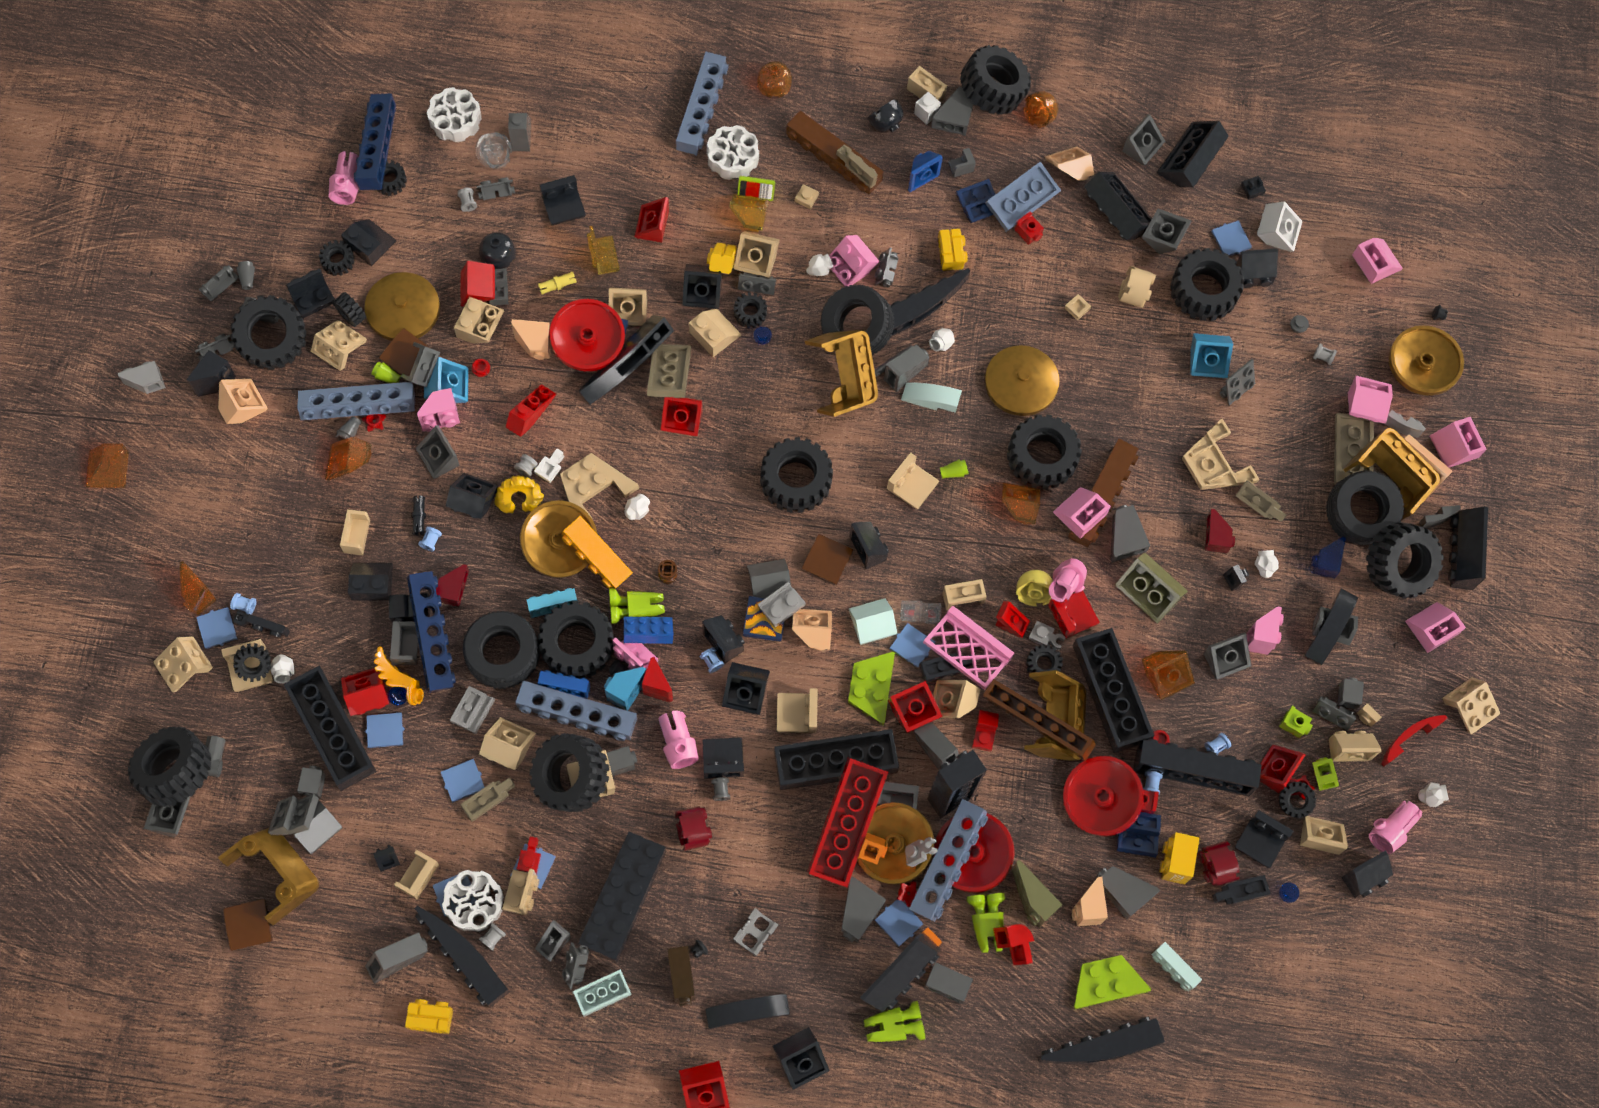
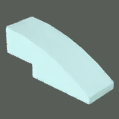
(932, 396)

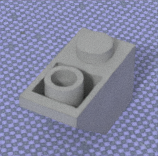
(144, 378)

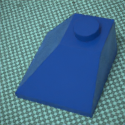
(924, 169)

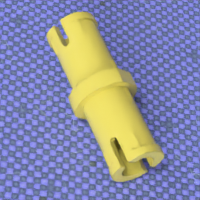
(557, 283)

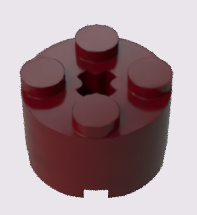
(692, 828)
(1219, 863)

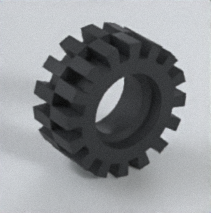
(398, 183)
(332, 249)
(349, 309)
(746, 319)
(1042, 651)
(257, 672)
(1310, 799)

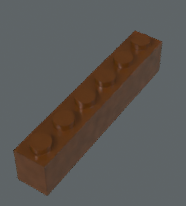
(825, 146)
(1109, 484)
(1039, 719)

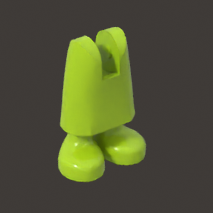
(637, 604)
(985, 922)
(893, 1026)

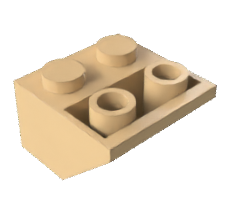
(477, 321)

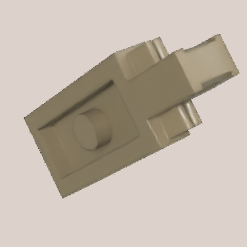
(857, 166)
(1260, 501)
(487, 798)

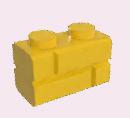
(951, 249)
(722, 258)
(429, 1017)

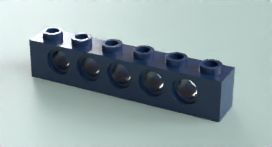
(375, 142)
(425, 641)

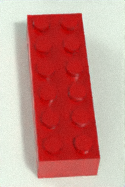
(847, 822)

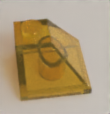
(750, 211)

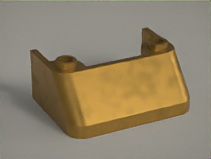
(855, 370)
(1402, 465)
(1065, 701)
(299, 879)

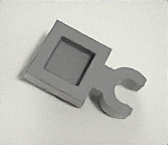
(1043, 635)
(918, 850)

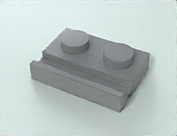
(781, 604)
(472, 710)

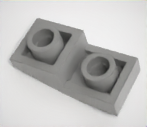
(1405, 427)

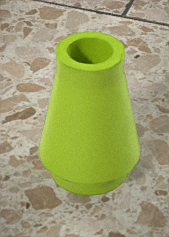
(385, 373)
(954, 469)

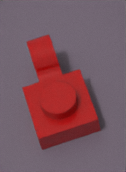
(529, 859)

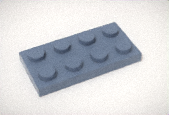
(1023, 196)

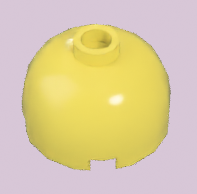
(1034, 587)

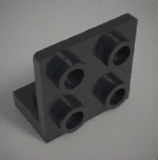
(562, 200)
(310, 293)
(723, 758)
(1263, 838)

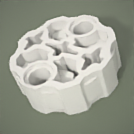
(455, 114)
(732, 152)
(489, 913)

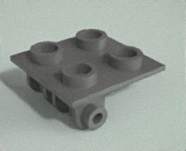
(1239, 382)

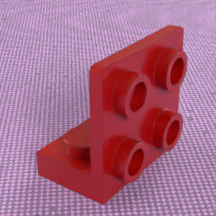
(1073, 614)

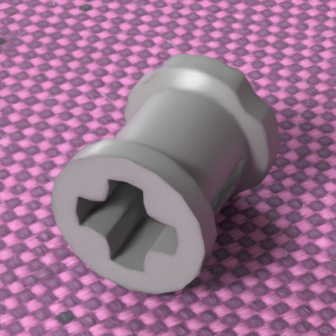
(466, 196)
(1324, 354)
(492, 936)

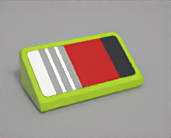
(756, 187)

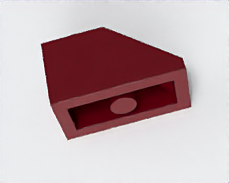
(1218, 533)
(452, 586)

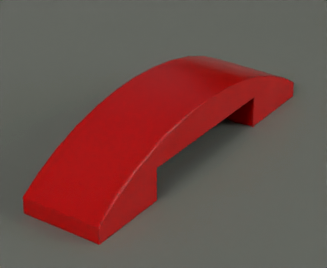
(1427, 724)

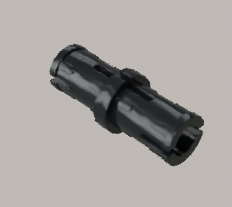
(418, 515)

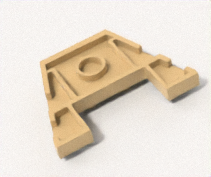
(1210, 466)
(592, 476)

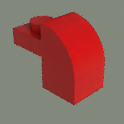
(1017, 938)

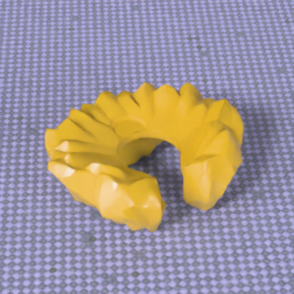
(518, 484)

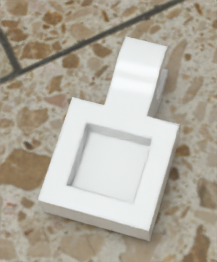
(548, 467)

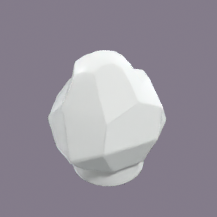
(819, 265)
(941, 339)
(637, 507)
(1266, 563)
(282, 668)
(1433, 794)

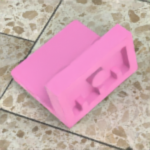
(634, 654)

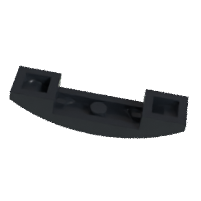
(1332, 627)
(747, 1010)

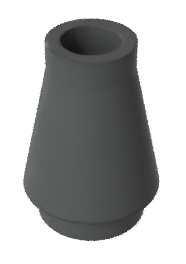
(246, 274)
(348, 429)

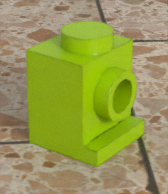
(1290, 725)
(1326, 781)

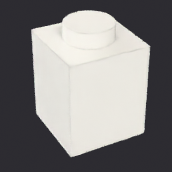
(926, 107)

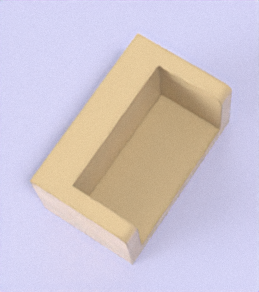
(922, 82)
(355, 532)
(964, 593)
(417, 875)

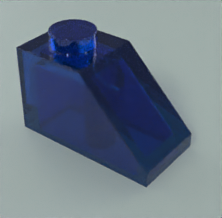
(1329, 559)

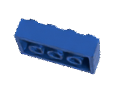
(648, 630)
(565, 684)

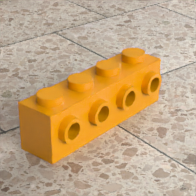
(596, 553)

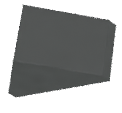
(553, 941)

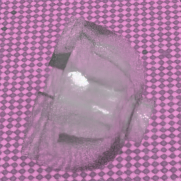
(493, 150)

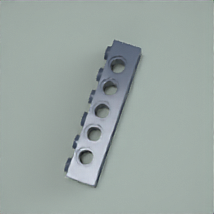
(693, 142)
(356, 401)
(530, 692)
(947, 848)

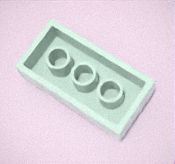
(1176, 966)
(602, 993)

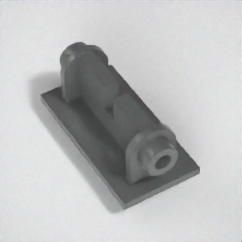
(502, 186)
(888, 260)
(218, 283)
(760, 284)
(221, 343)
(1341, 717)
(573, 972)

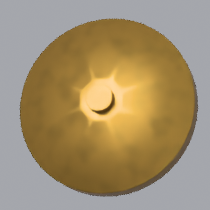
(400, 303)
(1426, 360)
(1021, 380)
(543, 541)
(900, 827)

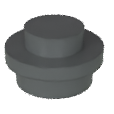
(1299, 324)

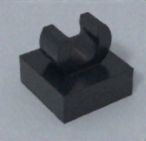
(1253, 187)
(1236, 577)
(386, 858)

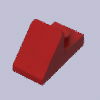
(1012, 619)
(985, 730)

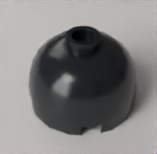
(887, 117)
(497, 250)

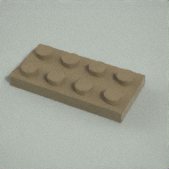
(669, 371)
(1350, 437)

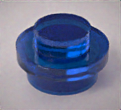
(762, 335)
(397, 696)
(1289, 892)

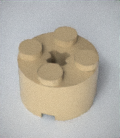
(1136, 286)

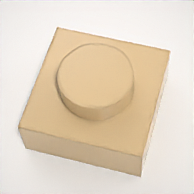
(806, 196)
(1077, 307)
(1368, 715)

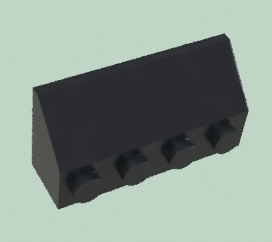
(1193, 153)
(1118, 204)
(1468, 548)
(902, 972)

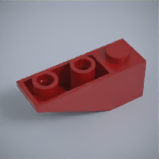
(528, 411)

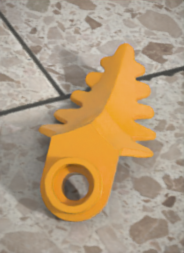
(398, 679)

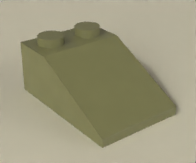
(1035, 897)

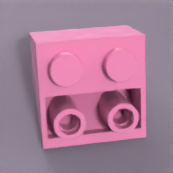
(1376, 259)
(852, 260)
(1369, 399)
(439, 410)
(1458, 442)
(1082, 511)
(1435, 626)
(1265, 632)

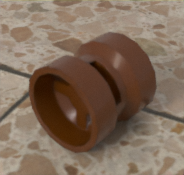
(667, 575)

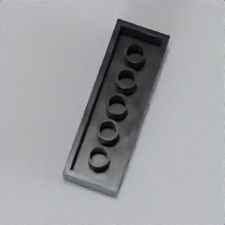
(1113, 690)
(330, 728)
(825, 759)
(1197, 767)
(956, 782)
(622, 897)

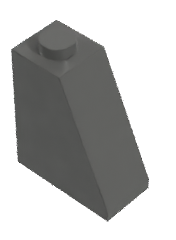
(954, 113)
(519, 131)
(905, 367)
(1127, 534)
(935, 744)
(1126, 890)
(860, 910)
(396, 957)

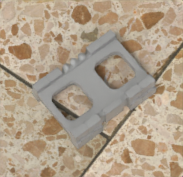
(751, 929)

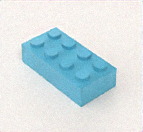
(543, 604)

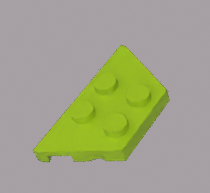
(871, 686)
(1107, 981)

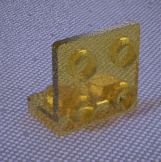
(602, 253)

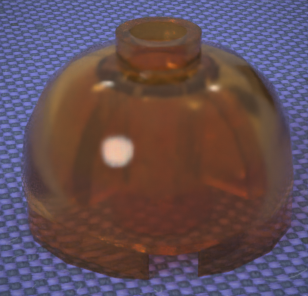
(774, 79)
(1041, 109)

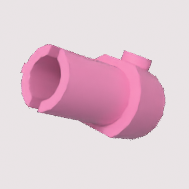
(342, 184)
(1067, 578)
(679, 747)
(1391, 832)

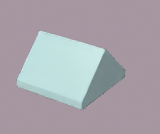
(873, 621)

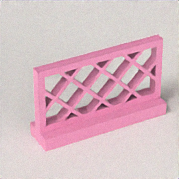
(975, 634)

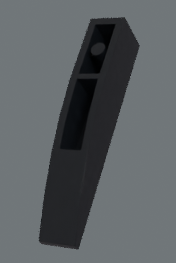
(923, 304)
(633, 354)
(465, 958)
(1109, 1045)

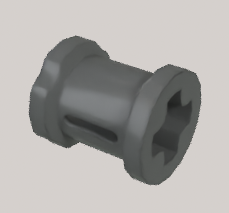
(720, 789)

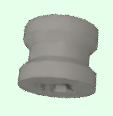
(526, 465)

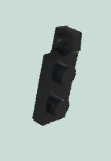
(259, 624)
(940, 668)
(1243, 890)

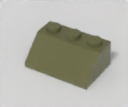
(1151, 587)

